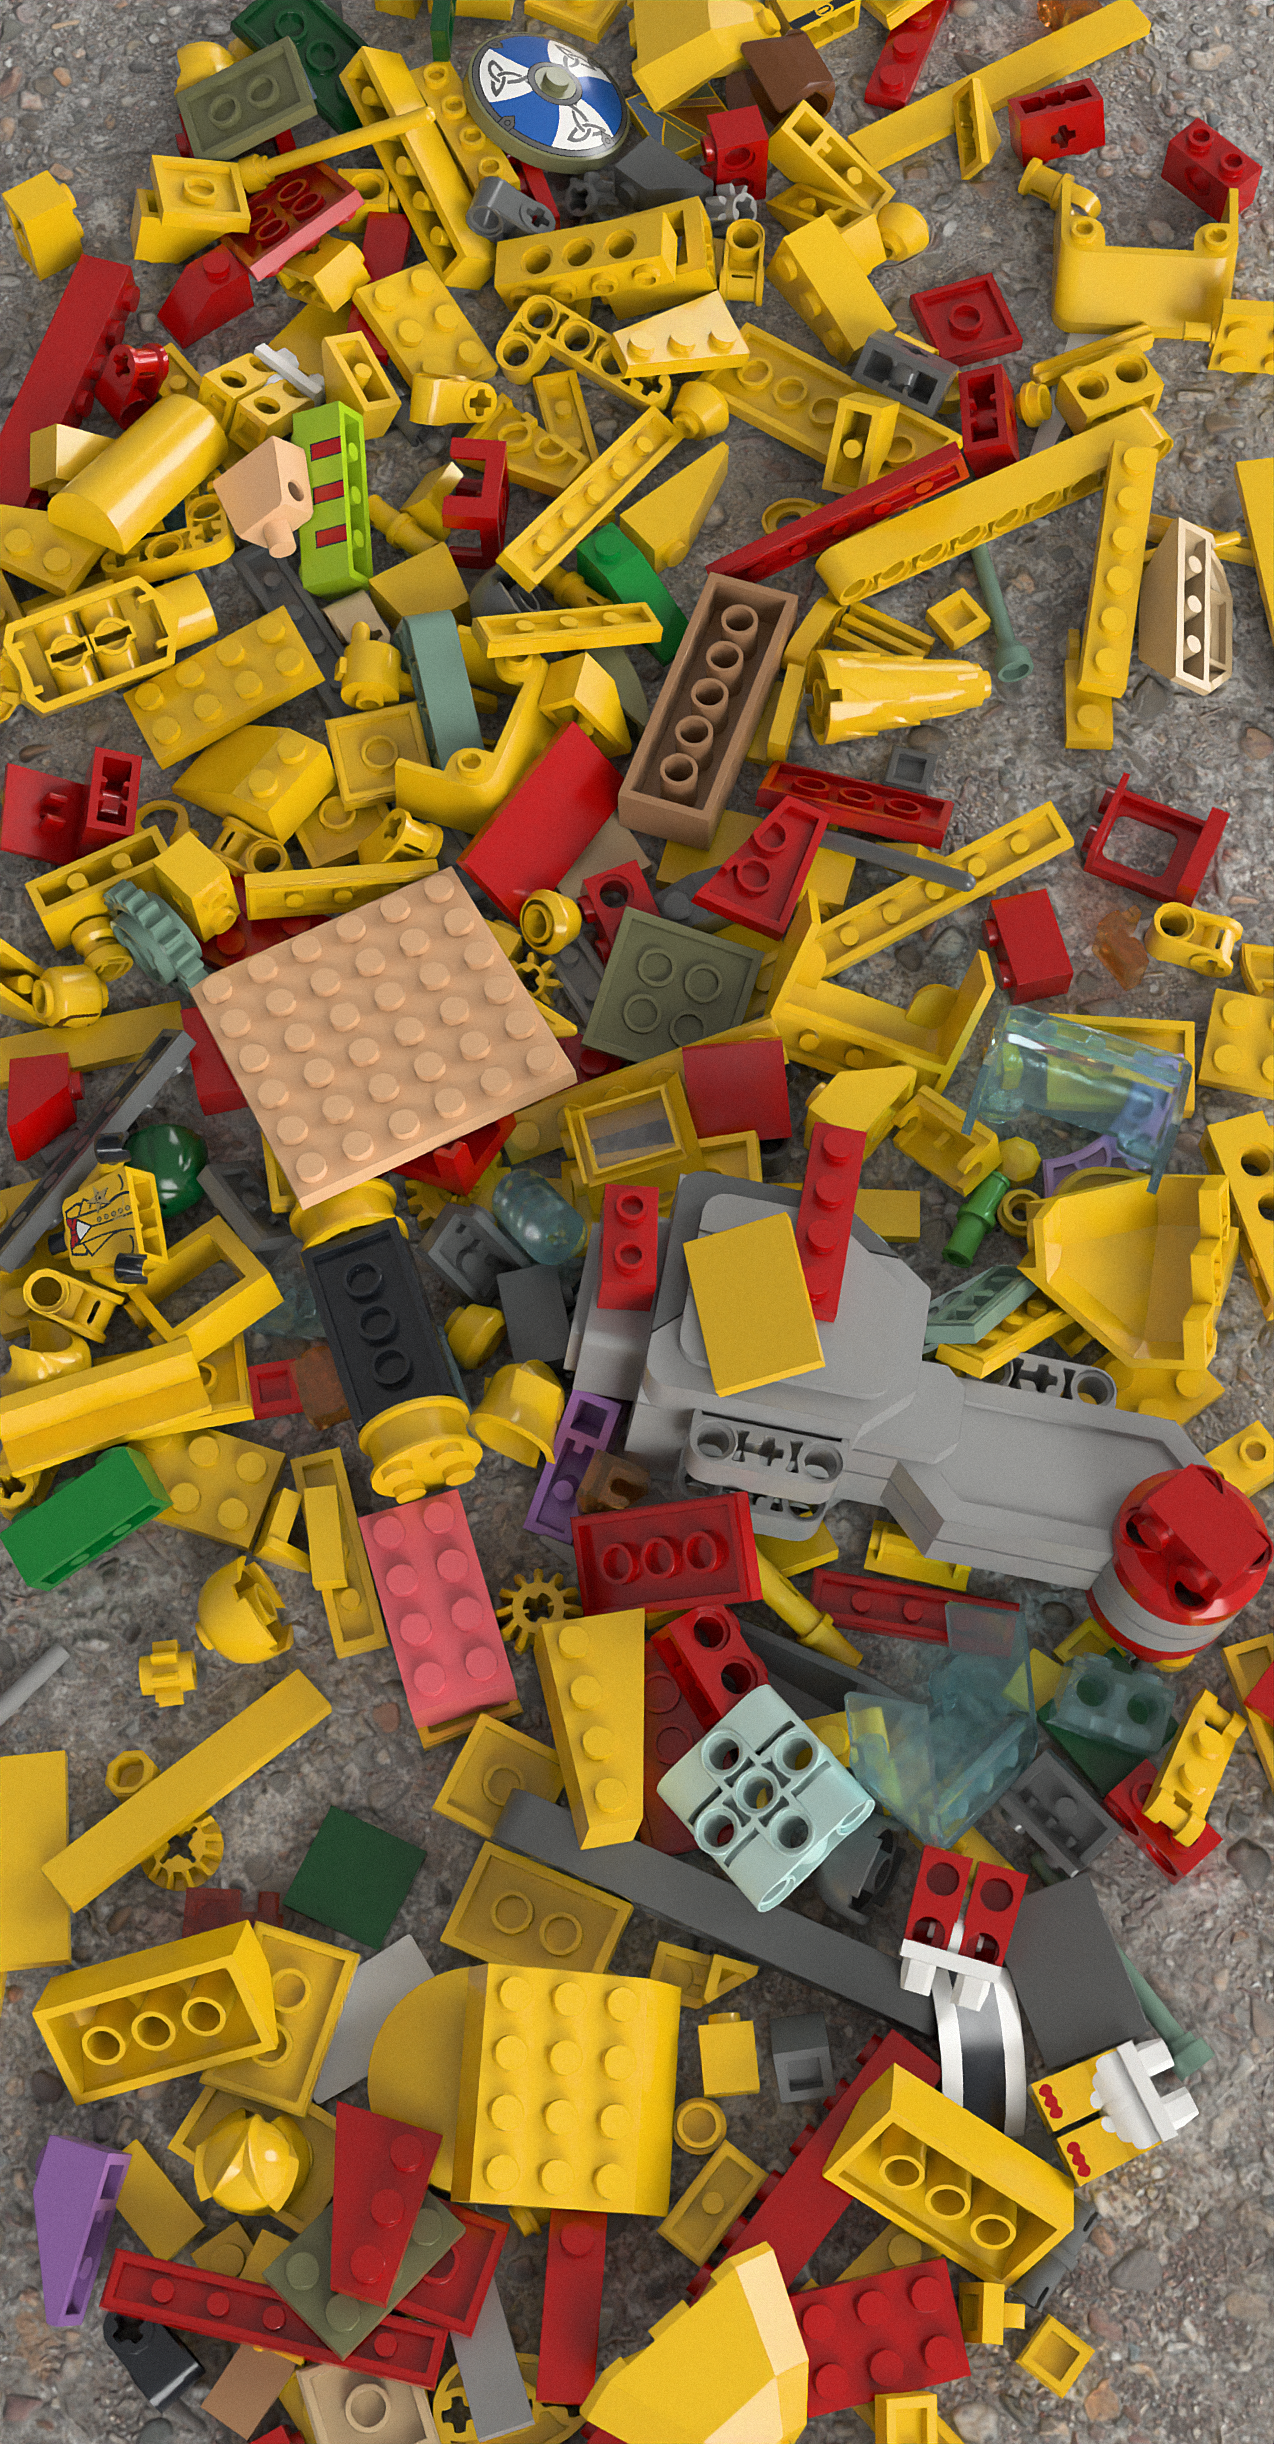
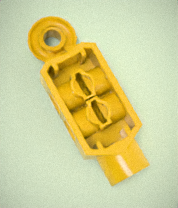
(100, 643)

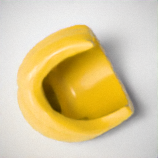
(51, 1355)

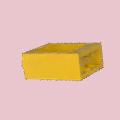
(692, 278)
(223, 1316)

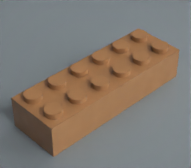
(708, 711)

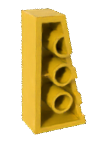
(596, 1714)

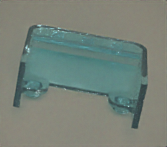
(1085, 1081)
(958, 1760)

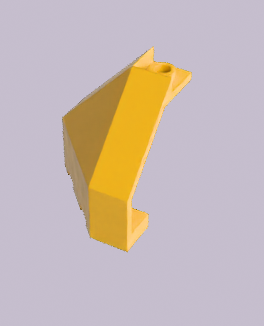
(1136, 1265)

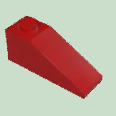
(571, 2306)

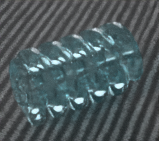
(538, 1217)

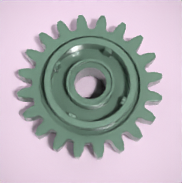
(156, 937)

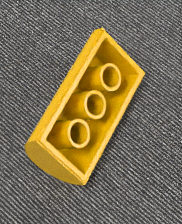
(142, 474)

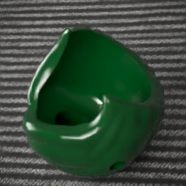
(175, 1159)

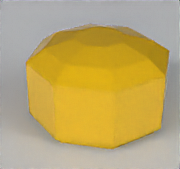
(1019, 1161)
(130, 1774)

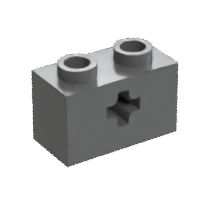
(904, 372)

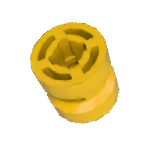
(101, 949)

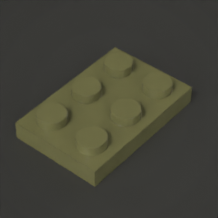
(247, 103)
(340, 2321)

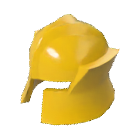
(520, 1412)
(252, 2163)

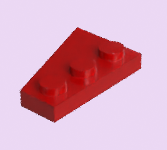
(768, 871)
(377, 2196)

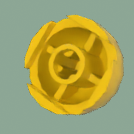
(241, 1614)

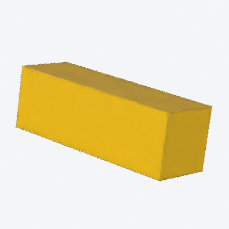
(325, 1537)

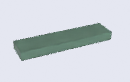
(980, 1307)

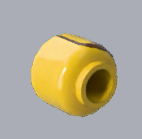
(69, 996)

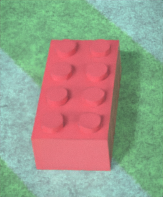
(437, 1609)

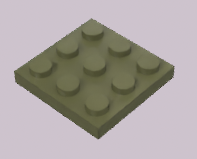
(668, 988)

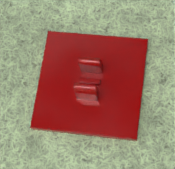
(40, 815)

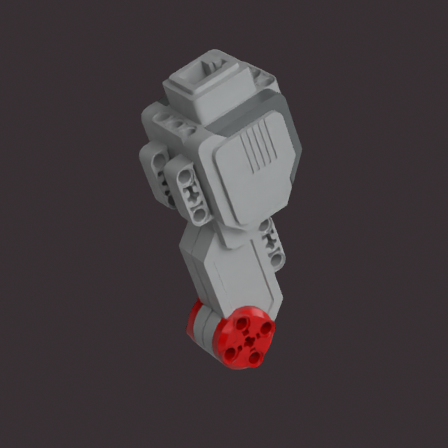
(959, 1462)

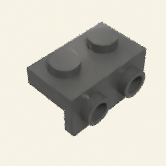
(470, 1252)
(1059, 1814)

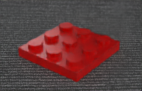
(292, 217)

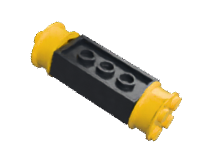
(385, 1342)

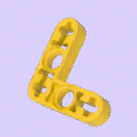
(189, 545)

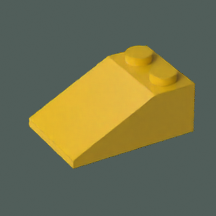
(261, 778)

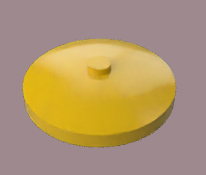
(419, 2061)

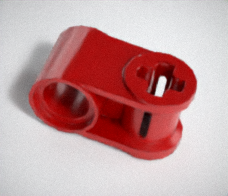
(131, 381)

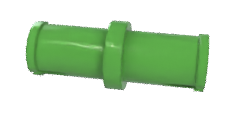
(975, 1220)

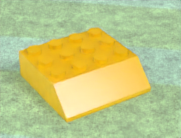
(566, 2091)

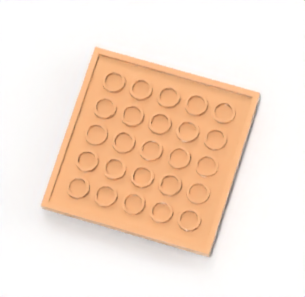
(380, 1036)

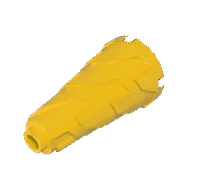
(874, 692)

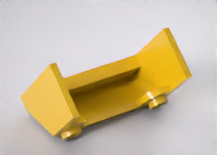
(1122, 287)
(474, 778)
(851, 1031)

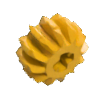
(532, 1597)

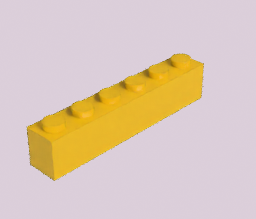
(420, 170)

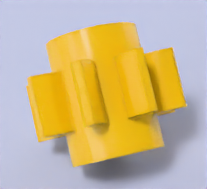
(544, 979)
(168, 1673)

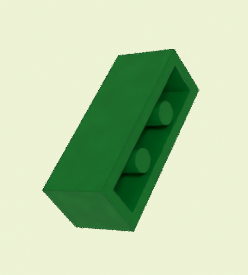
(85, 1517)

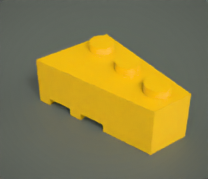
(828, 289)

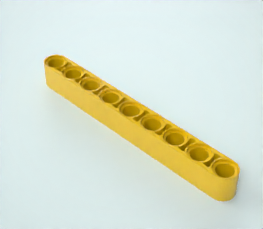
(982, 509)

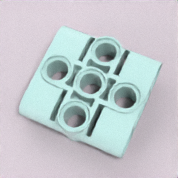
(819, 1795)

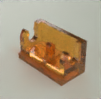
(611, 1484)

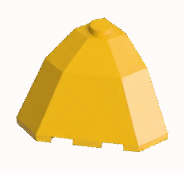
(692, 42)
(716, 2370)

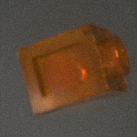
(1064, 12)
(1117, 951)

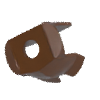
(780, 77)

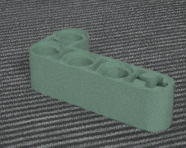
(440, 683)

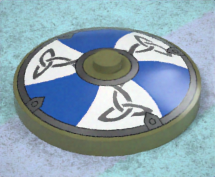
(546, 102)

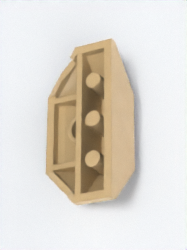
(1186, 610)

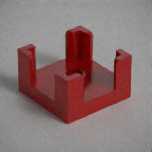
(479, 503)
(461, 1161)

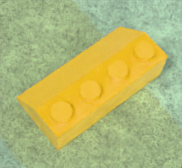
(159, 2013)
(951, 2179)

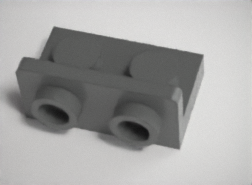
(247, 1207)

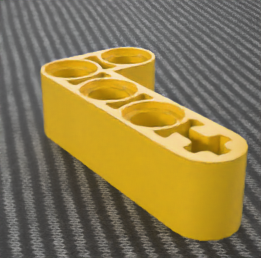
(589, 362)

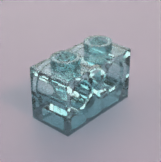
(1109, 1719)

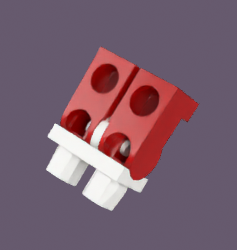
(957, 1941)

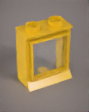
(633, 1142)

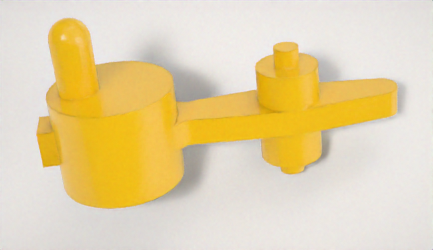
(374, 678)

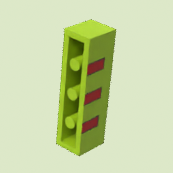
(338, 535)

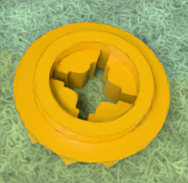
(180, 1873)

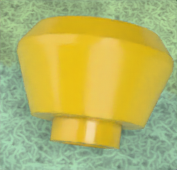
(902, 230)
(700, 411)
(549, 921)
(475, 1334)

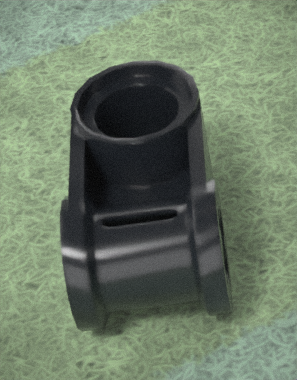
(157, 2363)

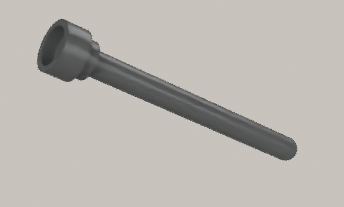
(896, 860)

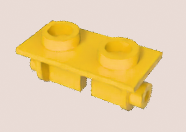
(896, 1555)

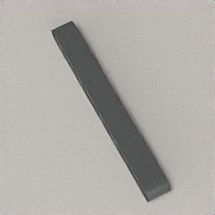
(718, 1913)

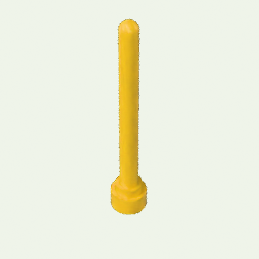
(260, 171)

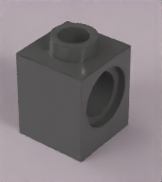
(802, 2057)

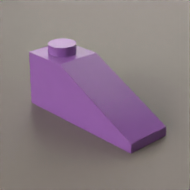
(587, 1425)
(73, 2216)

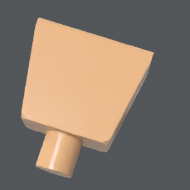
(268, 495)

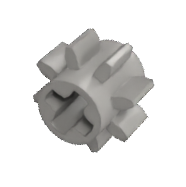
(729, 205)

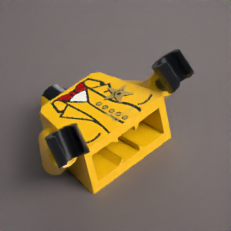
(113, 1221)

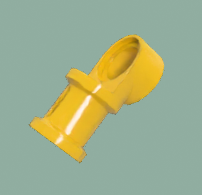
(1046, 185)

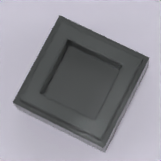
(910, 770)

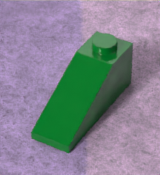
(624, 576)

